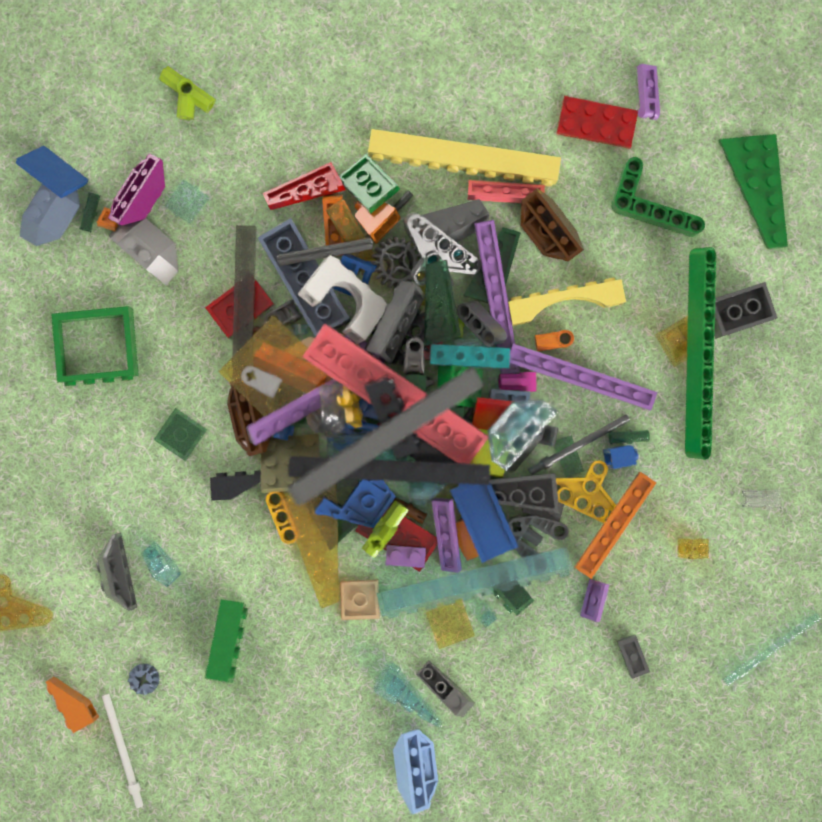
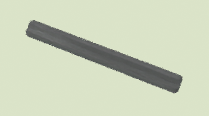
(324, 251)

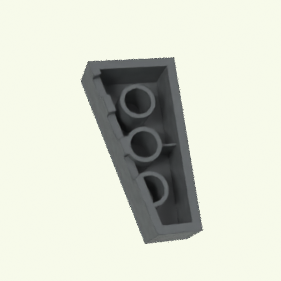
(454, 221)

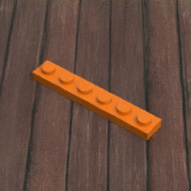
(615, 525)

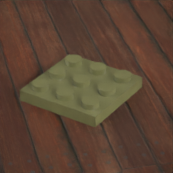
(276, 460)

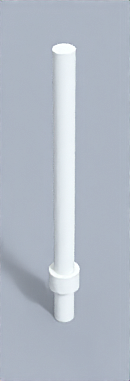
(133, 787)

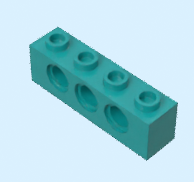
(470, 356)

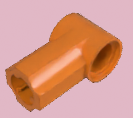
(552, 340)

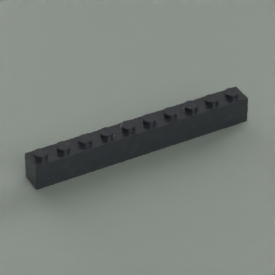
(402, 471)

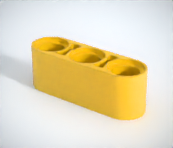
(275, 509)

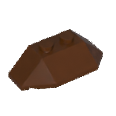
(549, 227)
(243, 415)

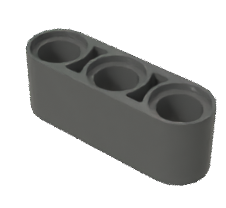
(481, 323)

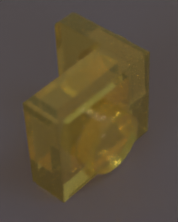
(693, 548)

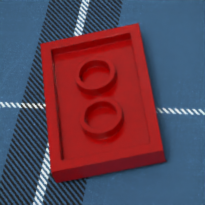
(223, 308)

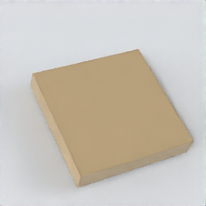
(359, 599)

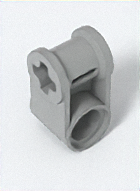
(414, 357)
(264, 381)

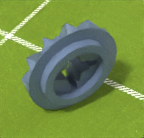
(152, 677)

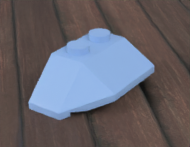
(415, 770)

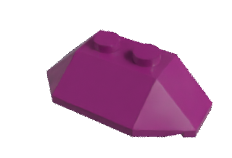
(139, 192)

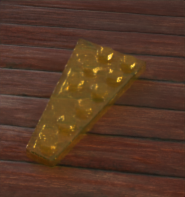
(317, 543)

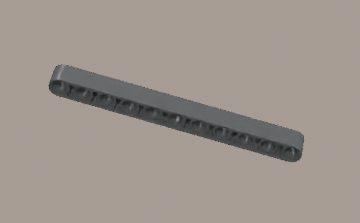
(385, 436)

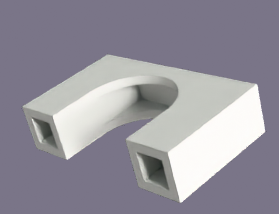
(368, 304)

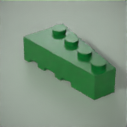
(226, 641)

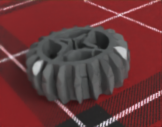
(389, 258)

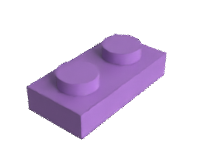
(405, 556)
(594, 600)

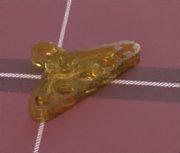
(18, 606)

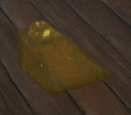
(674, 341)

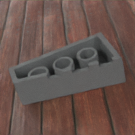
(530, 492)

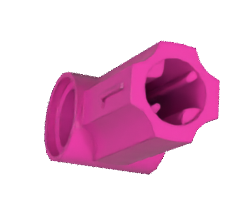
(523, 382)

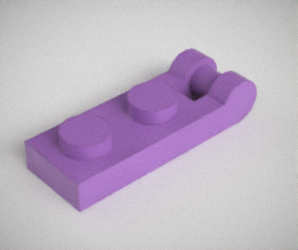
(648, 92)

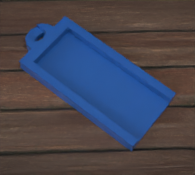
(484, 520)

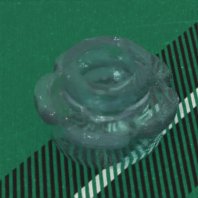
(488, 618)

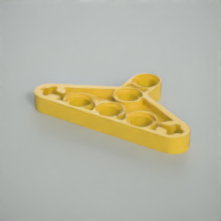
(595, 498)

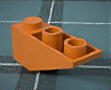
(74, 706)

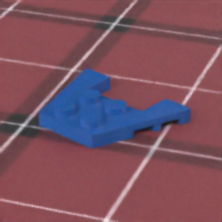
(363, 506)

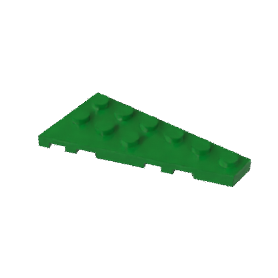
(759, 179)

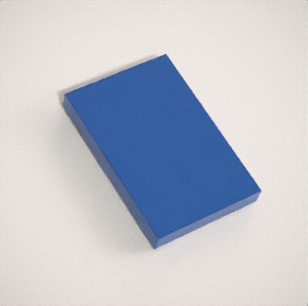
(52, 171)

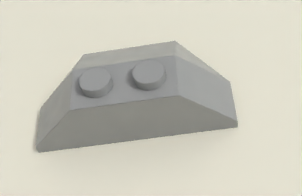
(148, 248)

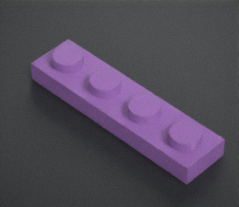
(446, 534)

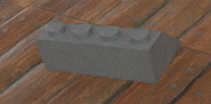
(396, 321)

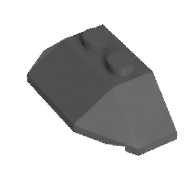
(116, 574)

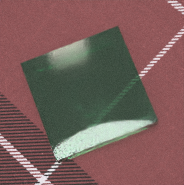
(180, 434)

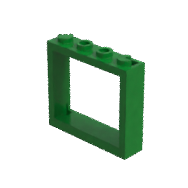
(94, 314)

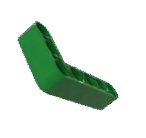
(649, 207)

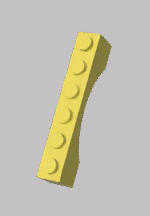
(603, 294)

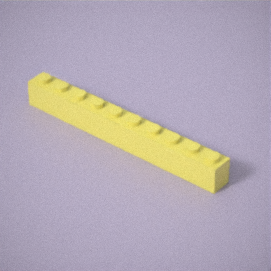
(464, 157)

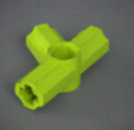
(186, 101)
(385, 529)

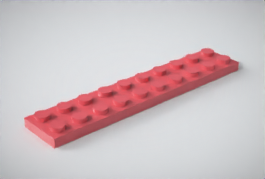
(356, 367)

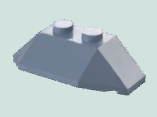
(48, 216)

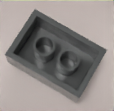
(743, 310)

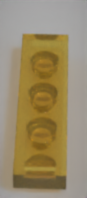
(348, 228)

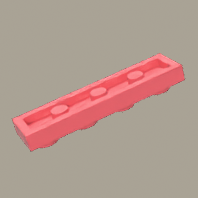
(500, 191)

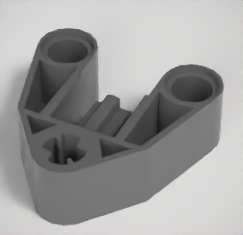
(541, 523)

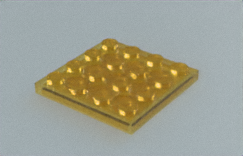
(279, 354)

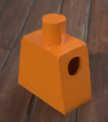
(378, 222)

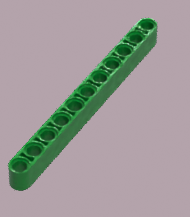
(700, 353)

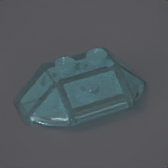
(517, 429)

